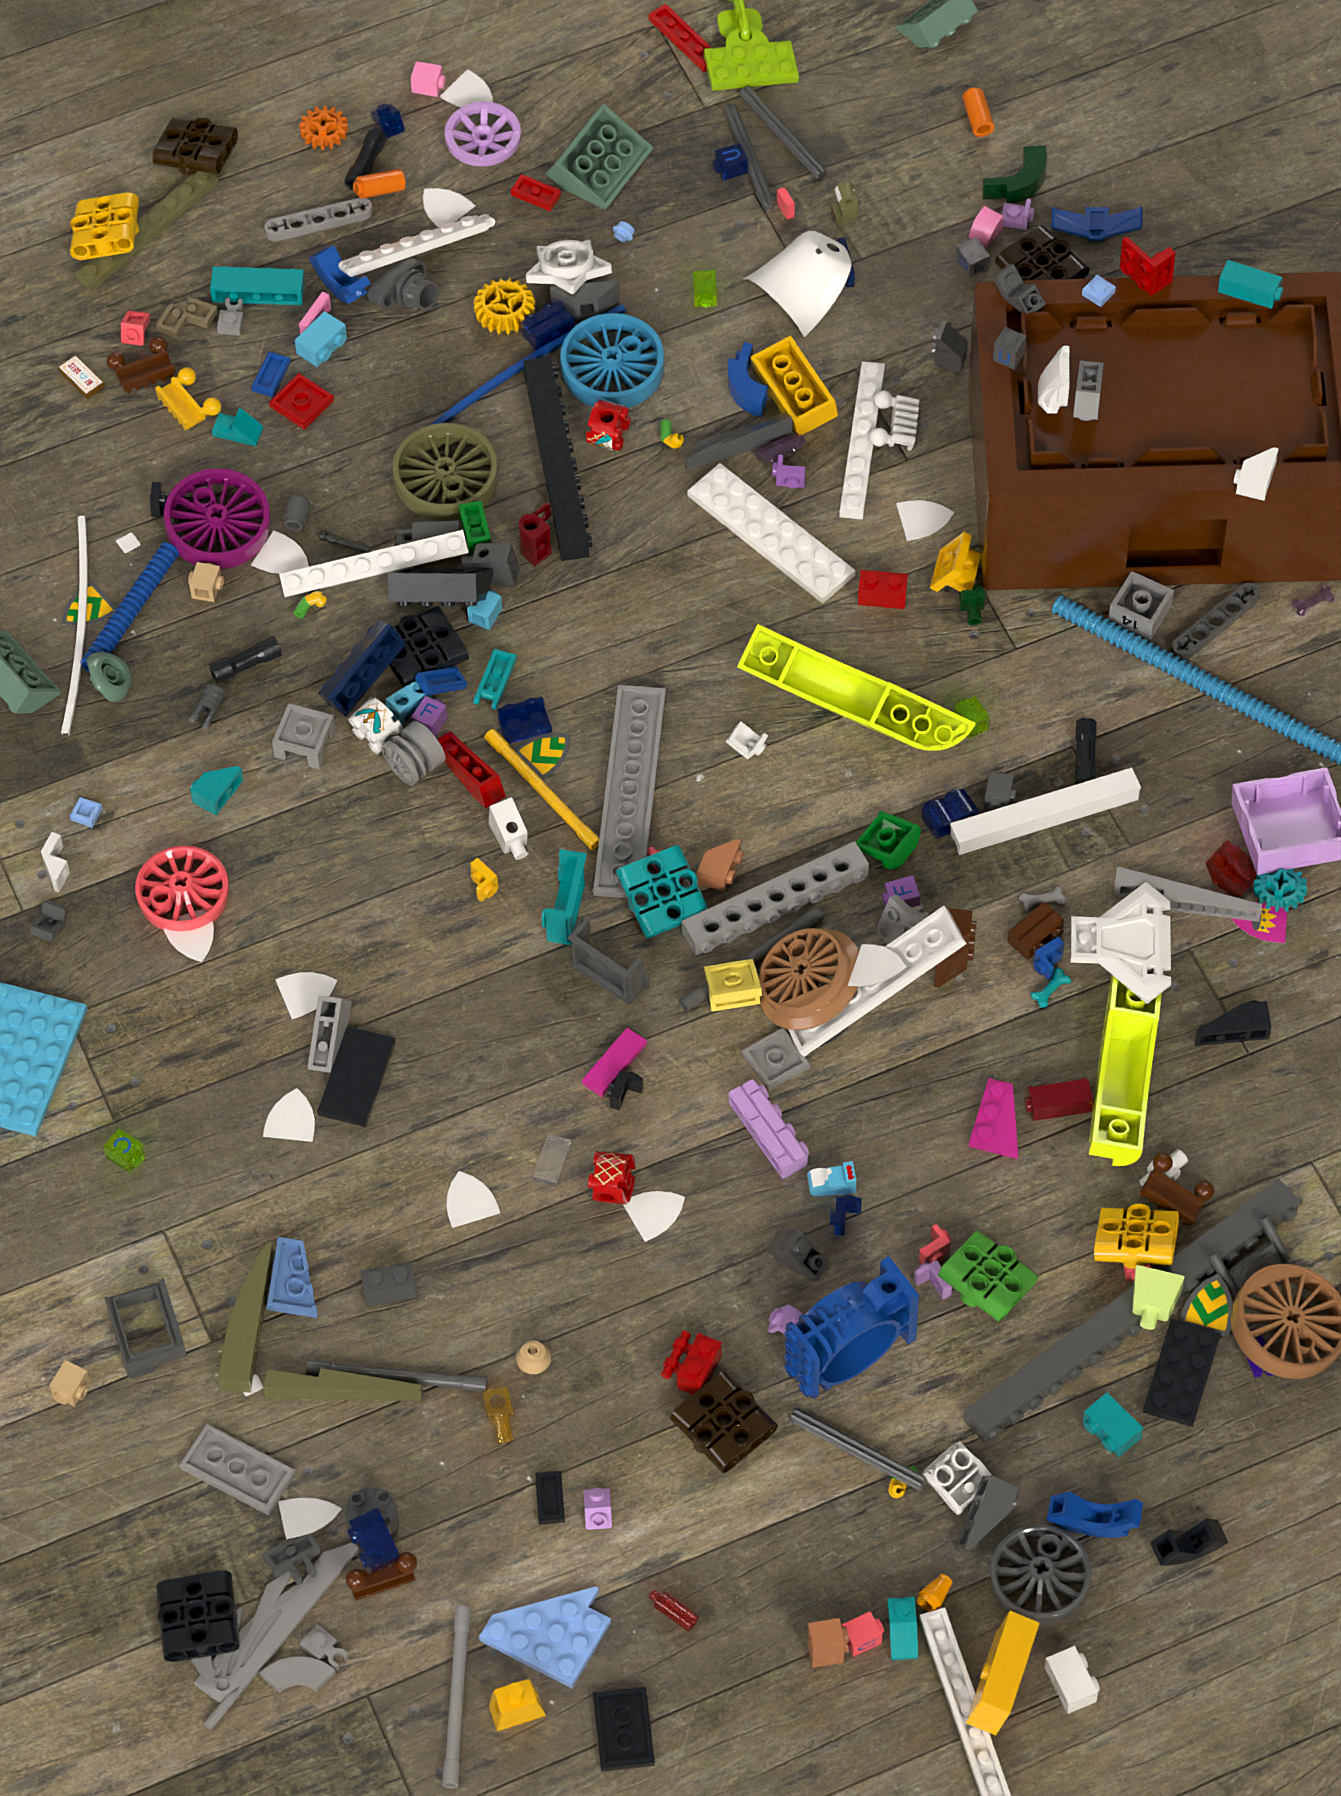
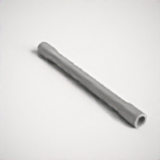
(451, 1763)

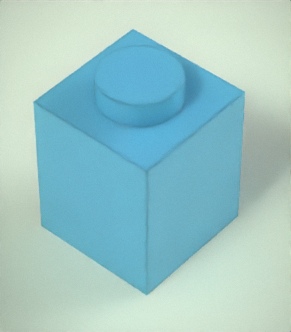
(486, 611)

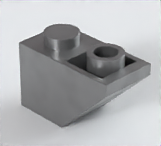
(949, 348)
(798, 1253)

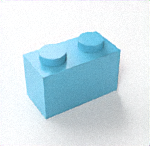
(321, 339)

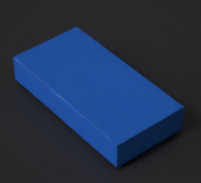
(271, 374)
(441, 681)

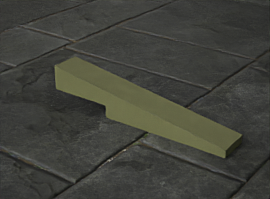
(338, 1386)

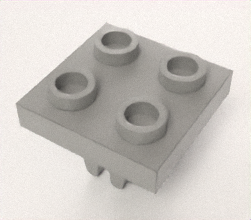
(898, 919)

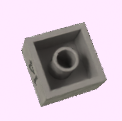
(1141, 605)

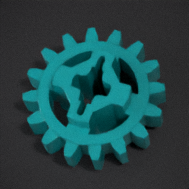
(1292, 889)

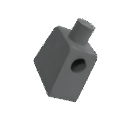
(497, 557)

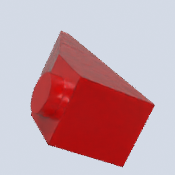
(472, 771)

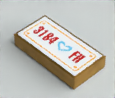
(81, 377)

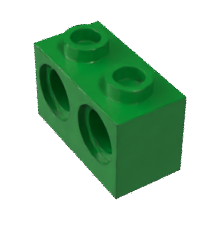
(474, 525)

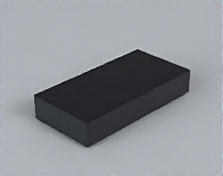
(550, 1497)

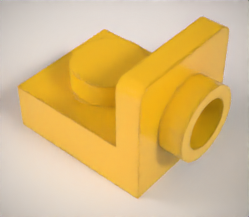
(484, 878)

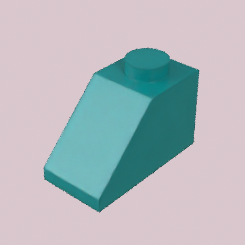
(216, 788)
(902, 1628)

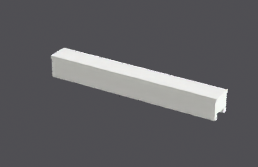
(1045, 811)

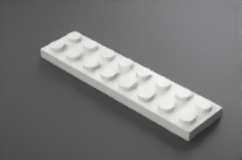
(771, 533)
(920, 951)

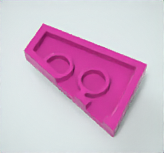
(996, 1121)

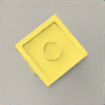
(733, 985)

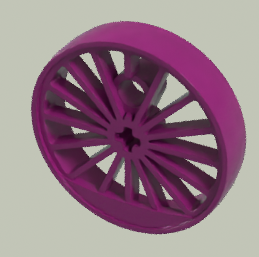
(216, 518)

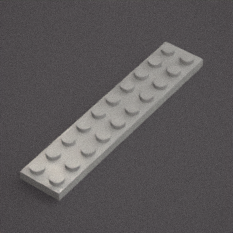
(629, 785)

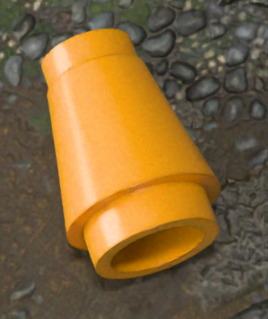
(934, 1593)

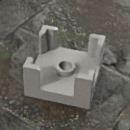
(303, 733)

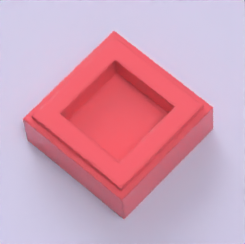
(785, 203)

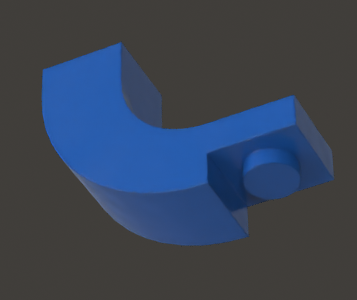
(338, 282)
(1093, 1518)

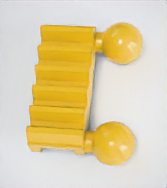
(182, 404)

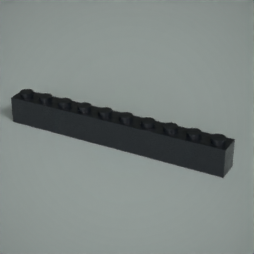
(556, 458)

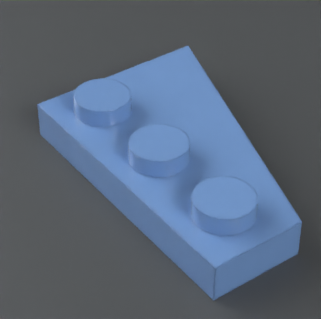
(290, 1280)

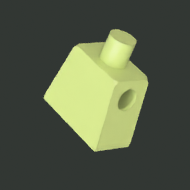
(1155, 1295)

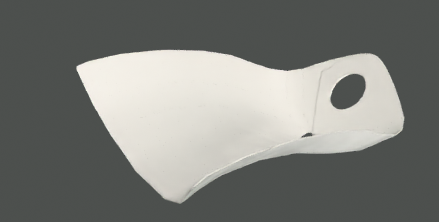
(803, 280)

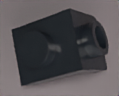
(623, 1083)

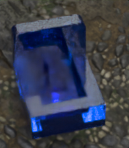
(389, 119)
(844, 1205)

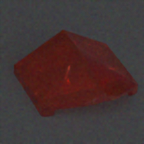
(1231, 869)

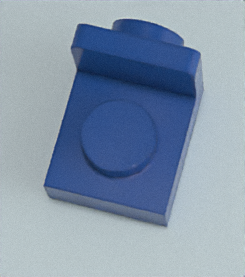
(1048, 955)

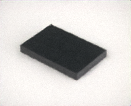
(623, 1729)

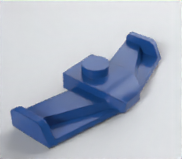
(1097, 222)

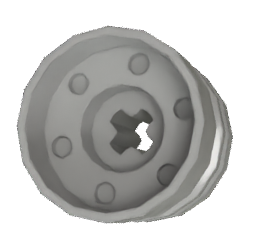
(413, 753)

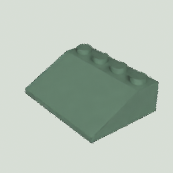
(600, 158)

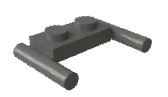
(1267, 1255)

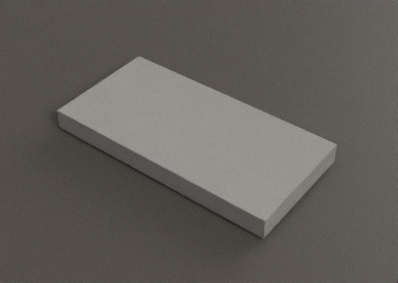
(237, 1469)

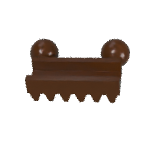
(143, 370)
(1172, 1195)
(367, 1584)

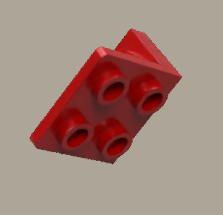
(1147, 273)

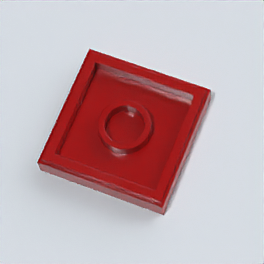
(301, 401)

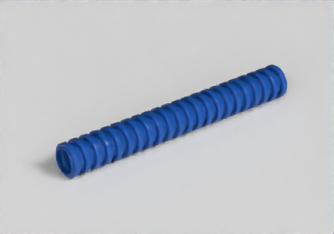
(134, 600)

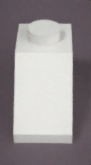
(1256, 474)

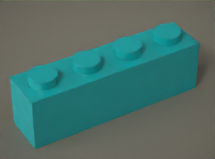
(257, 285)

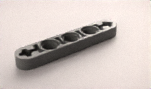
(1219, 611)

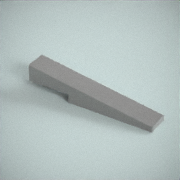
(1188, 898)

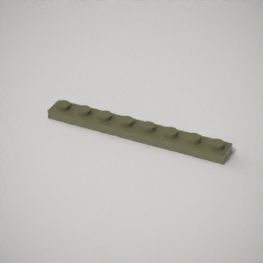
(150, 226)

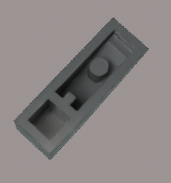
(990, 1505)

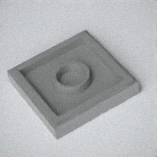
(775, 1059)

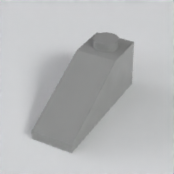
(1088, 390)
(328, 1032)

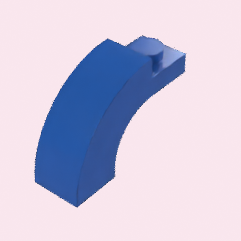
(745, 391)

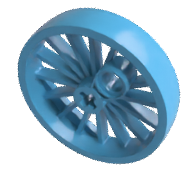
(612, 360)

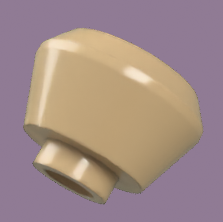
(533, 1357)

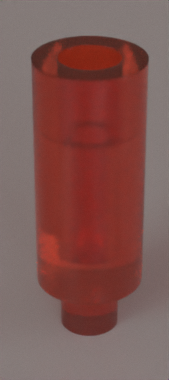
(674, 1610)

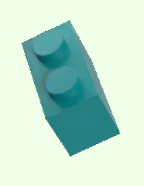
(1112, 1425)

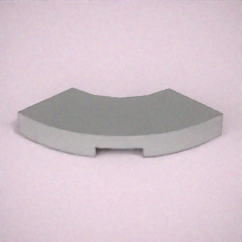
(297, 1671)

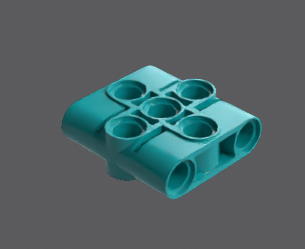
(637, 875)

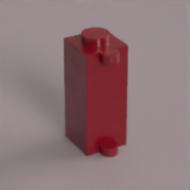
(1059, 1099)

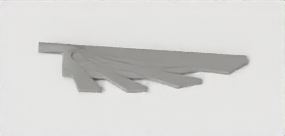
(262, 1636)

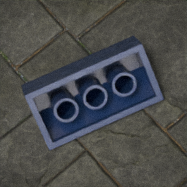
(362, 667)

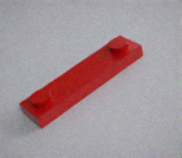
(680, 34)

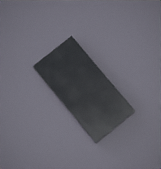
(356, 1076)

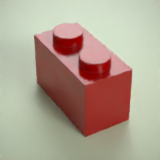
(882, 589)

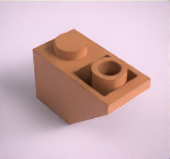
(719, 864)

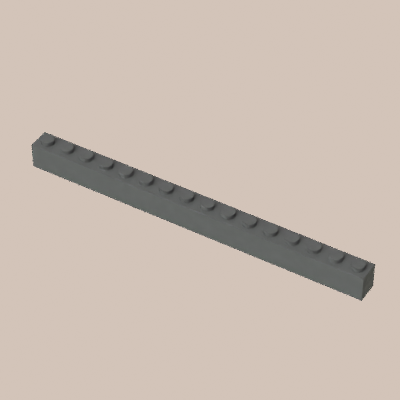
(1116, 1321)

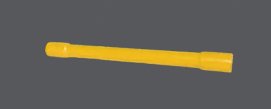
(589, 838)

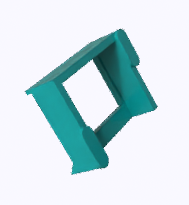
(562, 919)

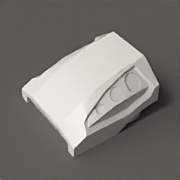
(1054, 382)
(956, 1476)

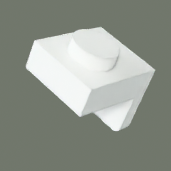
(746, 741)

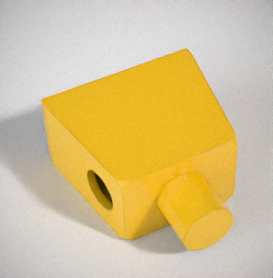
(515, 1704)

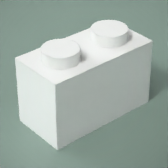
(1071, 1679)

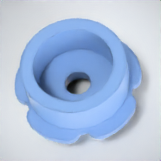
(623, 231)

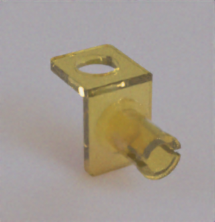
(500, 1416)

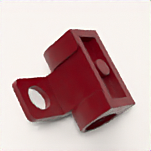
(535, 535)

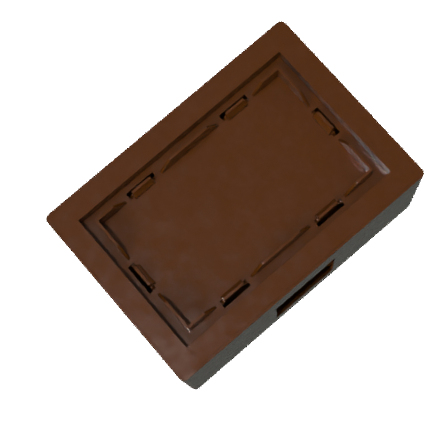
(1182, 404)

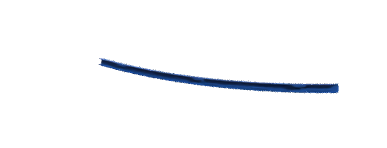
(514, 369)

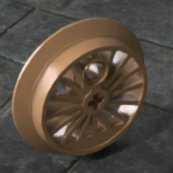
(792, 984)

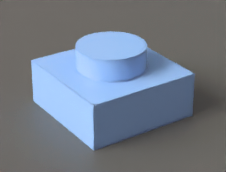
(1098, 290)

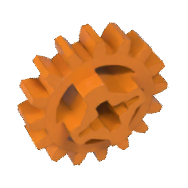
(323, 127)

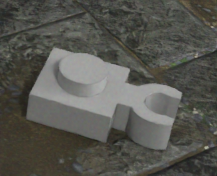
(231, 319)
(322, 1645)

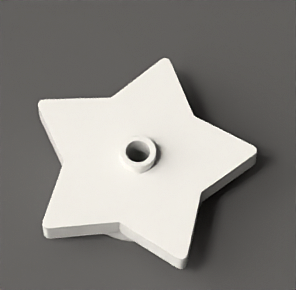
(567, 265)

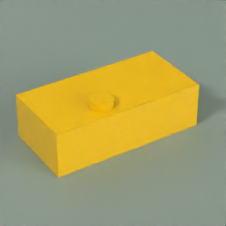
(794, 385)
(1002, 1673)

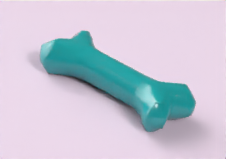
(1043, 995)

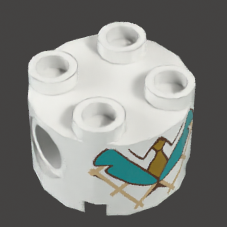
(375, 724)

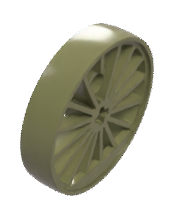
(445, 471)

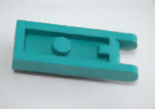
(496, 677)

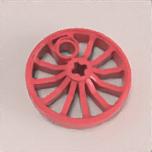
(182, 888)

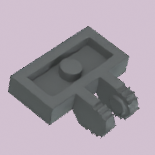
(291, 1554)

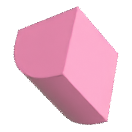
(986, 226)

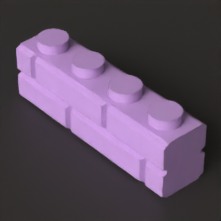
(768, 1128)

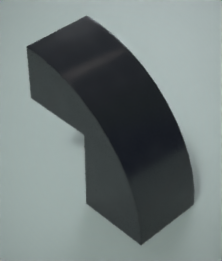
(1181, 1546)

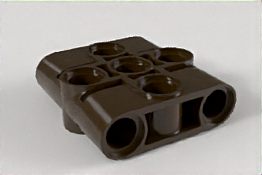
(195, 146)
(1042, 257)
(725, 1397)

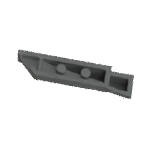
(738, 441)

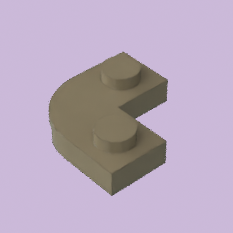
(190, 311)

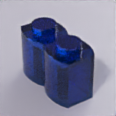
(943, 811)

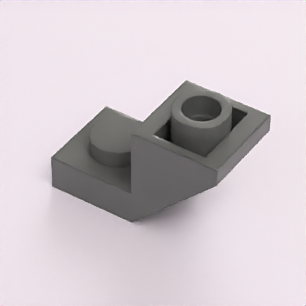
(1020, 295)

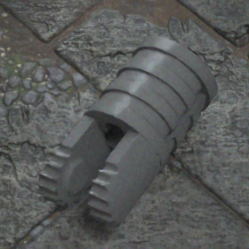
(208, 704)

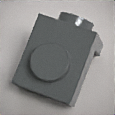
(50, 922)

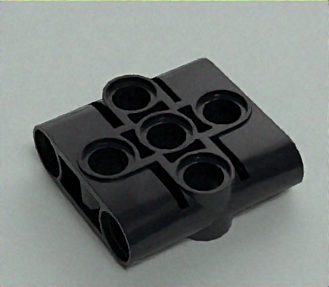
(426, 632)
(218, 1629)

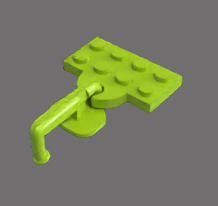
(747, 54)

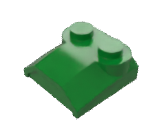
(889, 839)

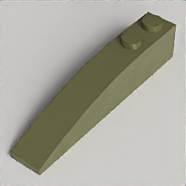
(244, 1328)

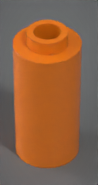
(978, 112)
(379, 183)

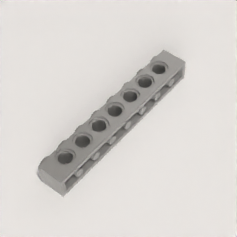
(782, 887)

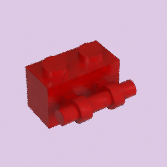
(698, 1365)

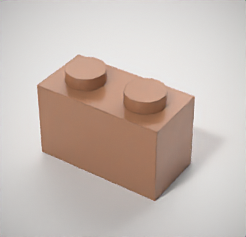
(827, 1642)

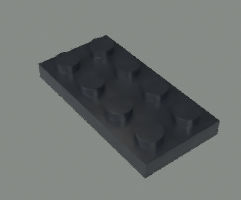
(1181, 1372)

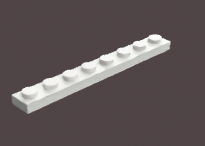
(860, 445)
(373, 563)
(960, 1699)

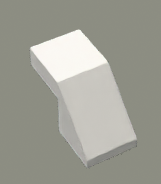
(56, 867)

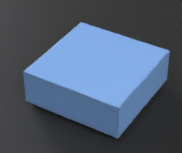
(86, 812)

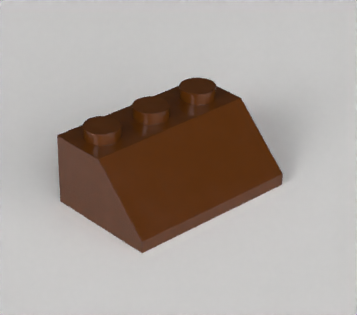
(958, 961)

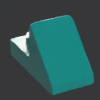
(238, 428)

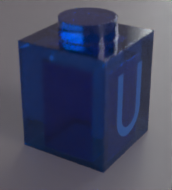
(730, 162)

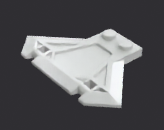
(1129, 941)

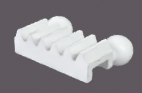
(903, 420)

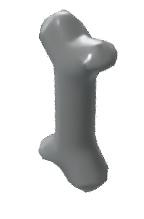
(1030, 900)

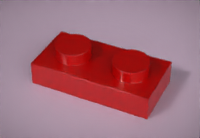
(535, 192)

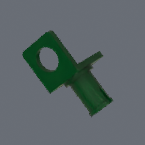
(973, 603)

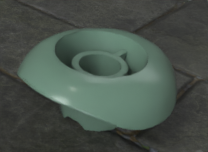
(109, 675)

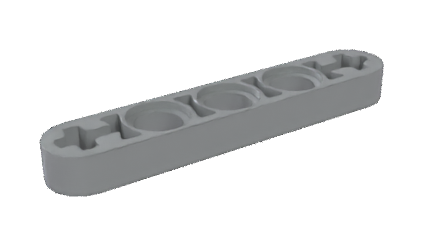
(309, 226)

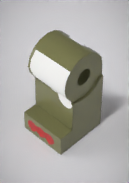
(847, 203)

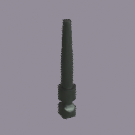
(333, 539)

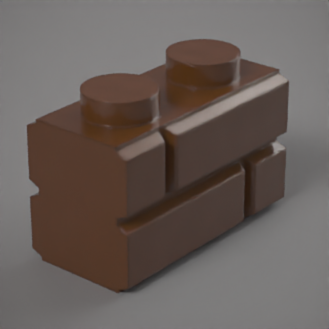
(1036, 930)

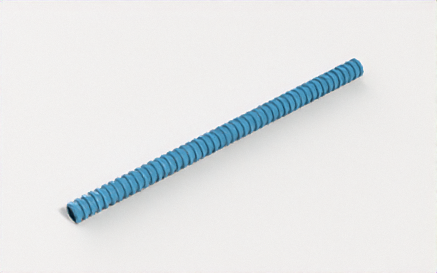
(1198, 678)

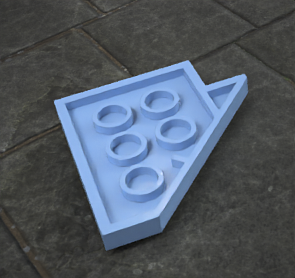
(550, 1634)

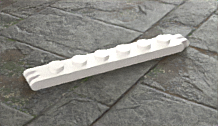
(415, 245)

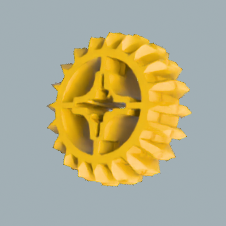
(508, 305)

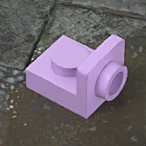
(1017, 215)

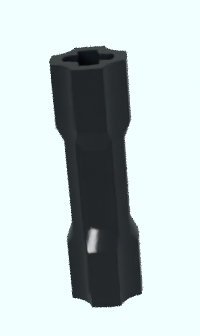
(371, 148)
(260, 653)
(1085, 750)

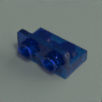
(524, 720)

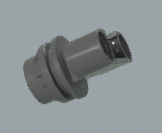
(406, 284)

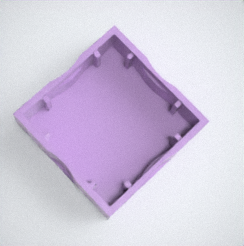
(1289, 820)

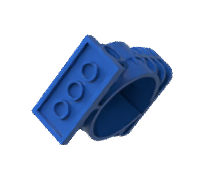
(850, 1330)

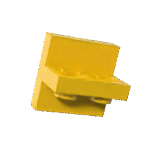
(956, 565)

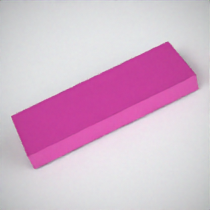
(615, 1059)

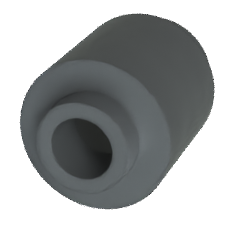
(296, 512)

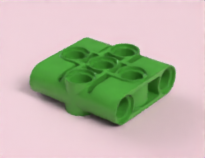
(988, 1276)

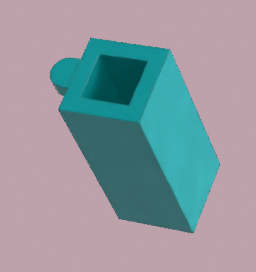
(1250, 284)

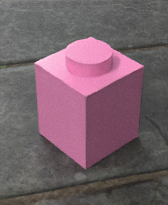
(427, 79)

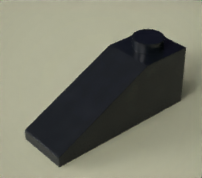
(1243, 1023)

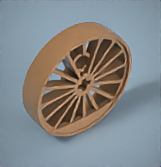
(1288, 1320)

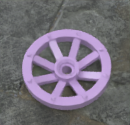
(482, 136)

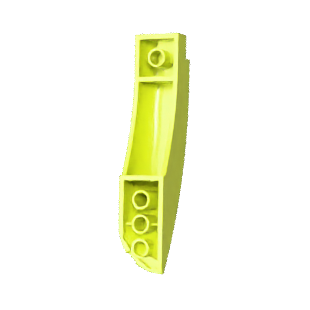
(852, 693)
(1123, 1075)

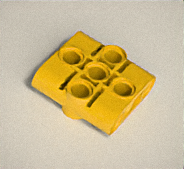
(104, 226)
(1136, 1236)

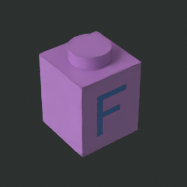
(431, 714)
(905, 889)

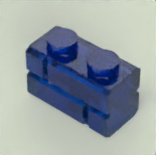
(547, 325)
(374, 1540)

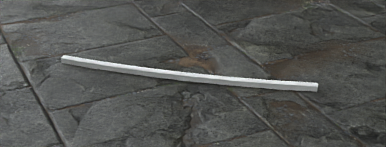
(81, 626)

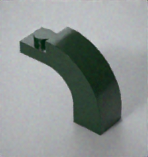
(1022, 184)

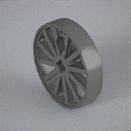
(1051, 1576)

